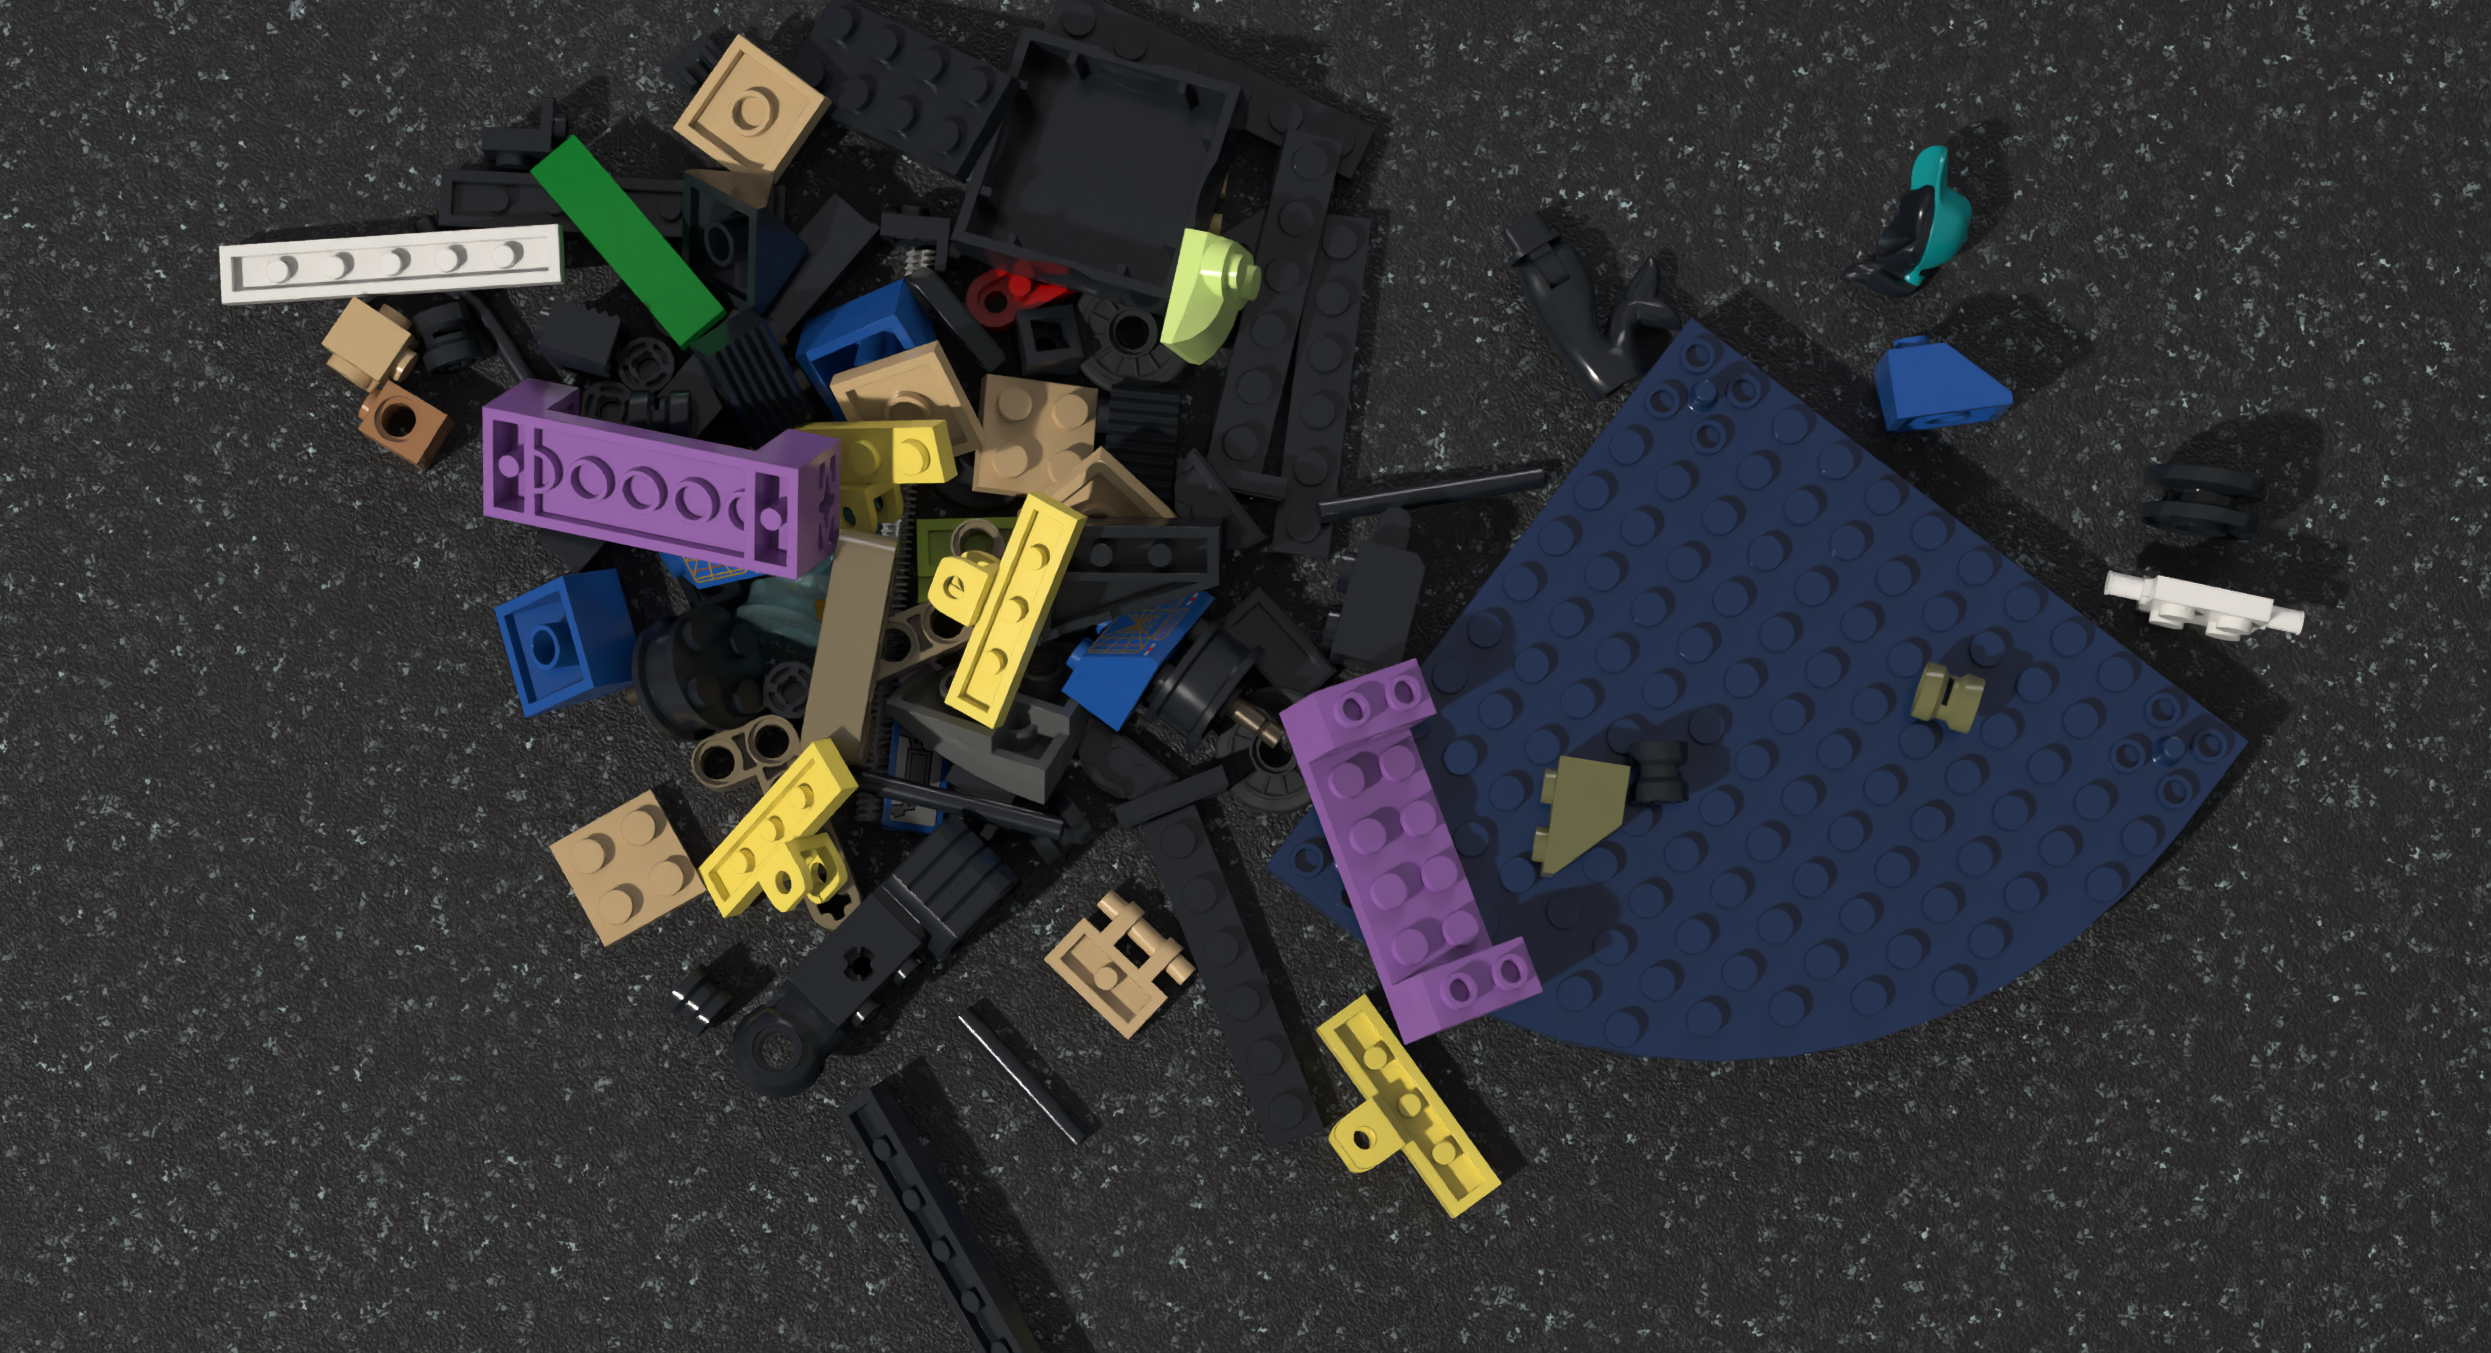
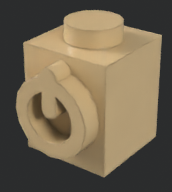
(371, 345)

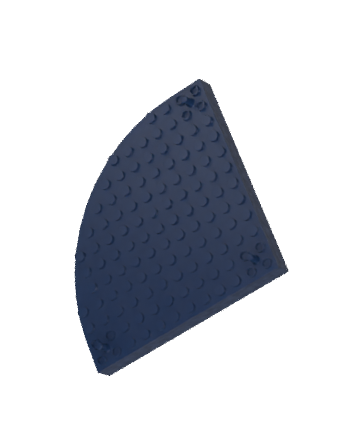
(1838, 864)

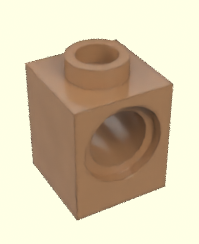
(422, 442)

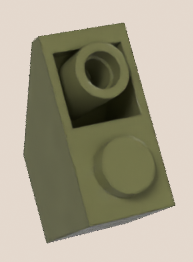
(1584, 810)

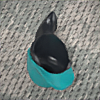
(1922, 236)

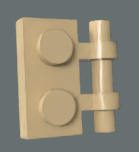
(1107, 977)

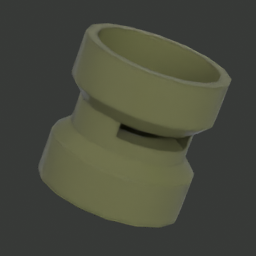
(1960, 702)

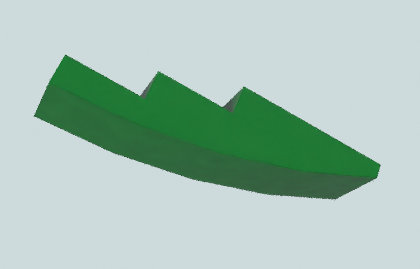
(628, 242)

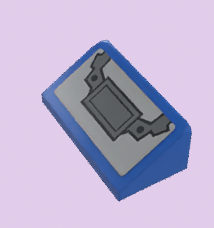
(916, 762)

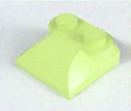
(1207, 291)

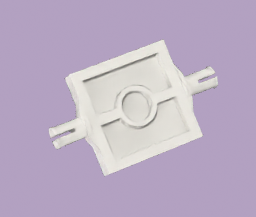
(2223, 611)

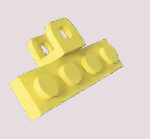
(880, 458)
(1006, 604)
(779, 839)
(1401, 1112)

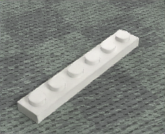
(392, 264)

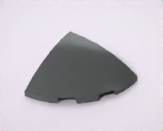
(1030, 747)

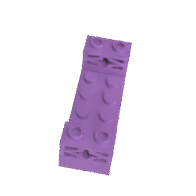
(658, 489)
(1400, 854)

